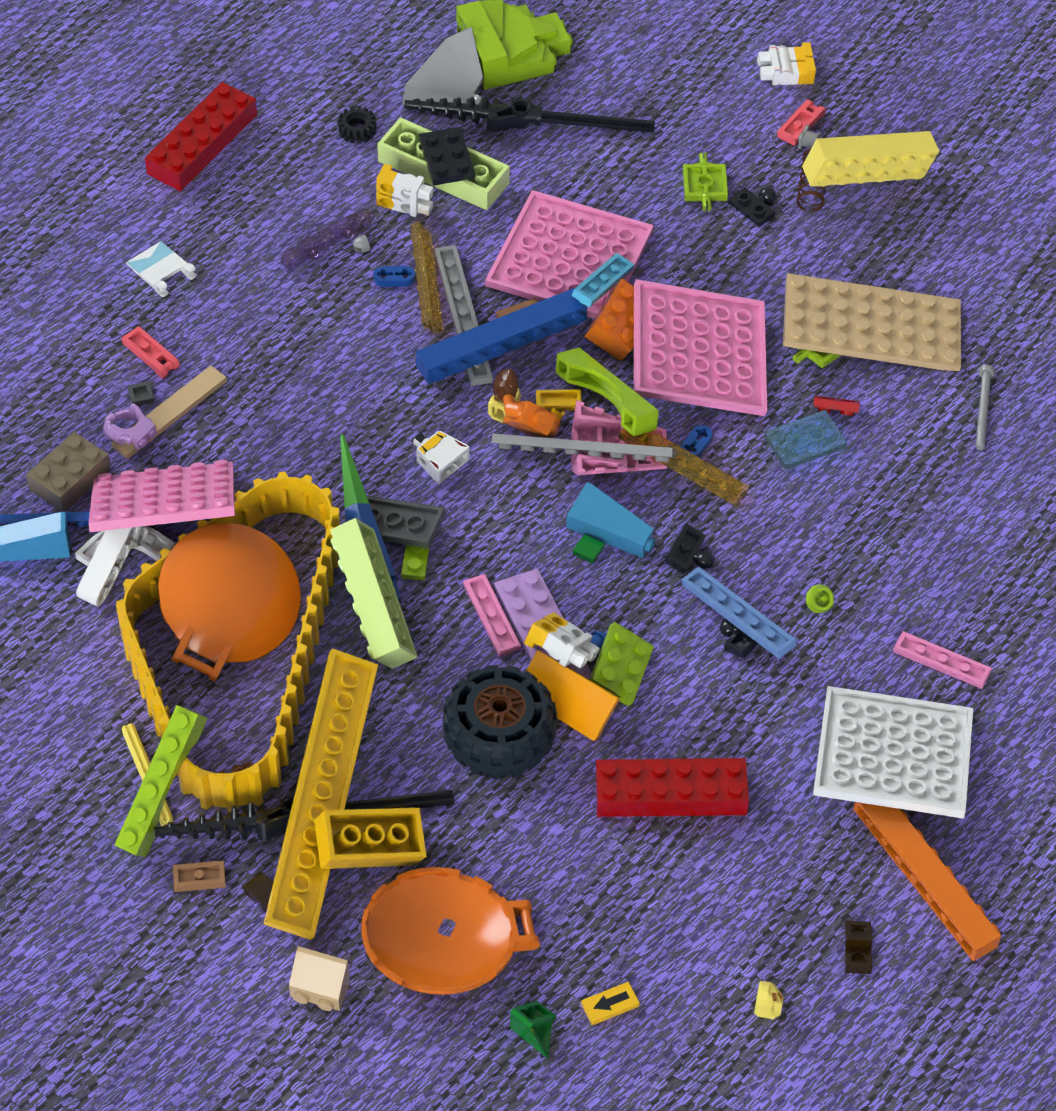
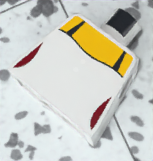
(440, 454)

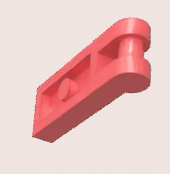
(805, 115)
(150, 352)

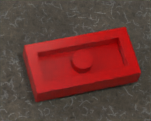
(846, 407)

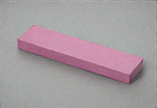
(492, 615)
(942, 660)

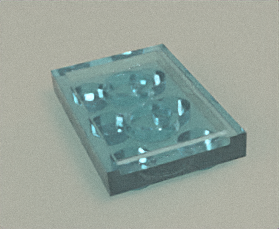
(805, 439)

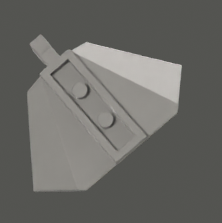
(449, 72)

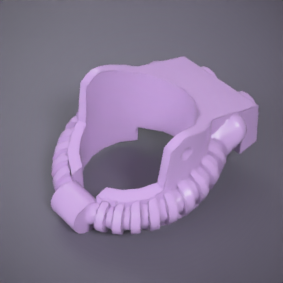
(138, 435)

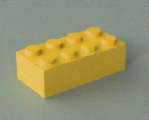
(370, 838)

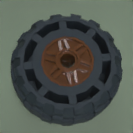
(499, 721)

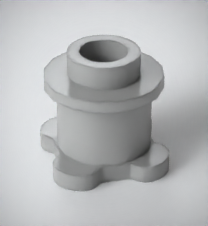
(808, 138)

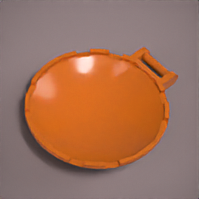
(227, 595)
(404, 921)

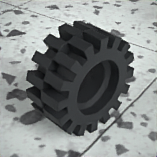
(357, 116)

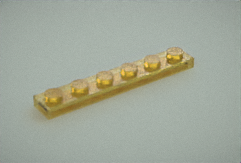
(426, 278)
(693, 467)

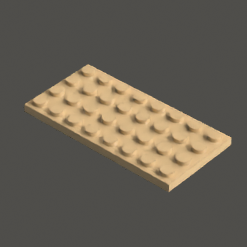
(872, 322)

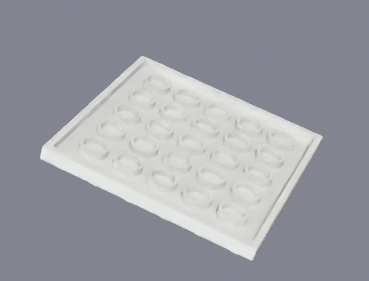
(894, 752)

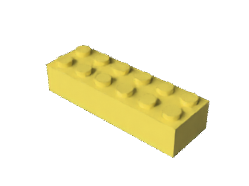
(870, 158)

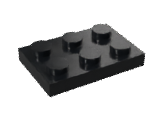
(446, 156)

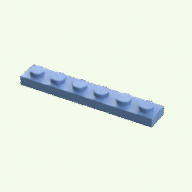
(739, 612)

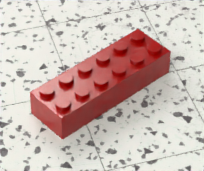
(201, 136)
(671, 787)

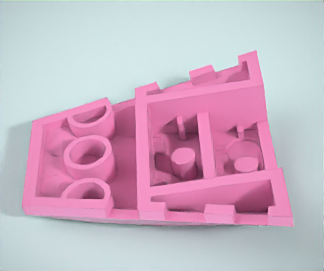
(599, 426)

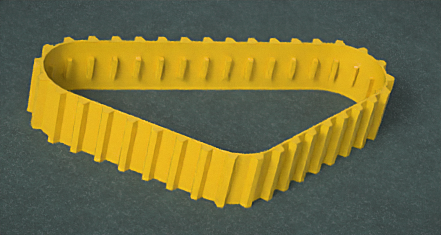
(262, 501)

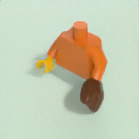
(524, 414)

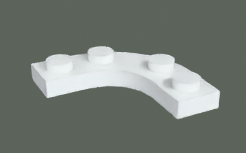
(153, 544)

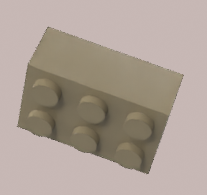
(68, 472)

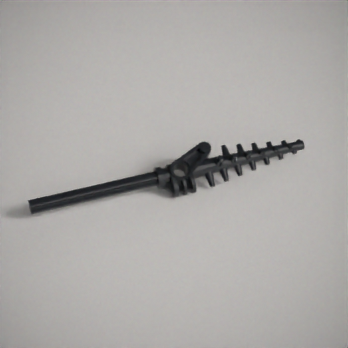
(521, 114)
(274, 821)

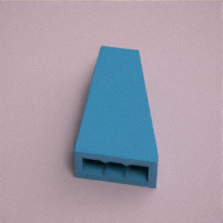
(609, 522)
(36, 538)

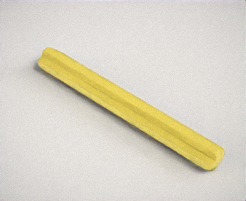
(142, 764)

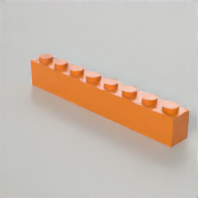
(931, 878)

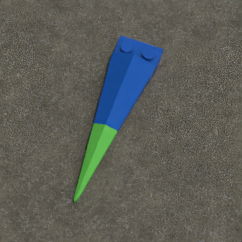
(358, 506)

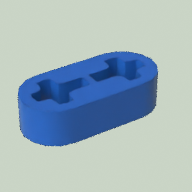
(394, 276)
(692, 440)

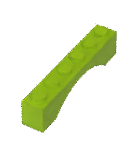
(582, 370)
(144, 815)

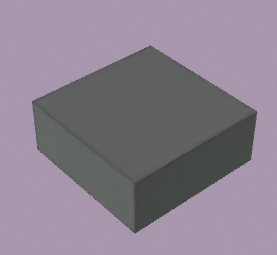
(141, 393)

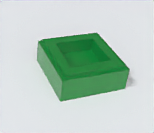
(588, 548)

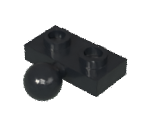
(755, 207)
(685, 550)
(739, 642)

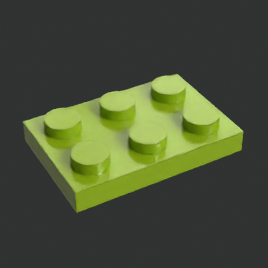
(621, 663)

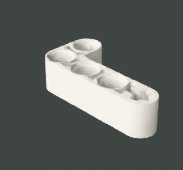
(108, 562)

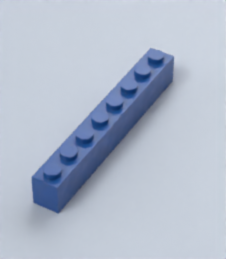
(500, 336)

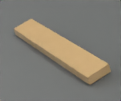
(179, 405)

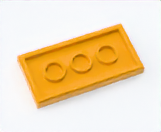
(576, 698)

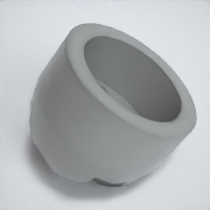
(361, 244)

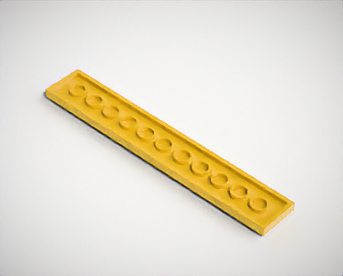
(321, 786)

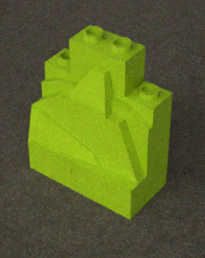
(513, 41)

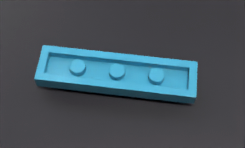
(602, 280)

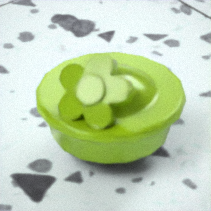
(819, 598)

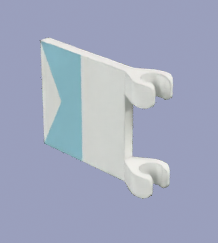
(159, 264)

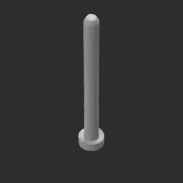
(986, 372)

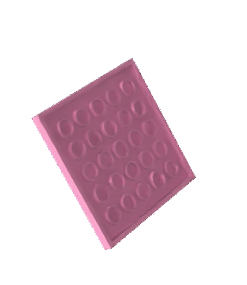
(561, 245)
(699, 348)
(162, 496)

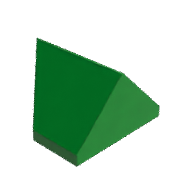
(533, 1024)

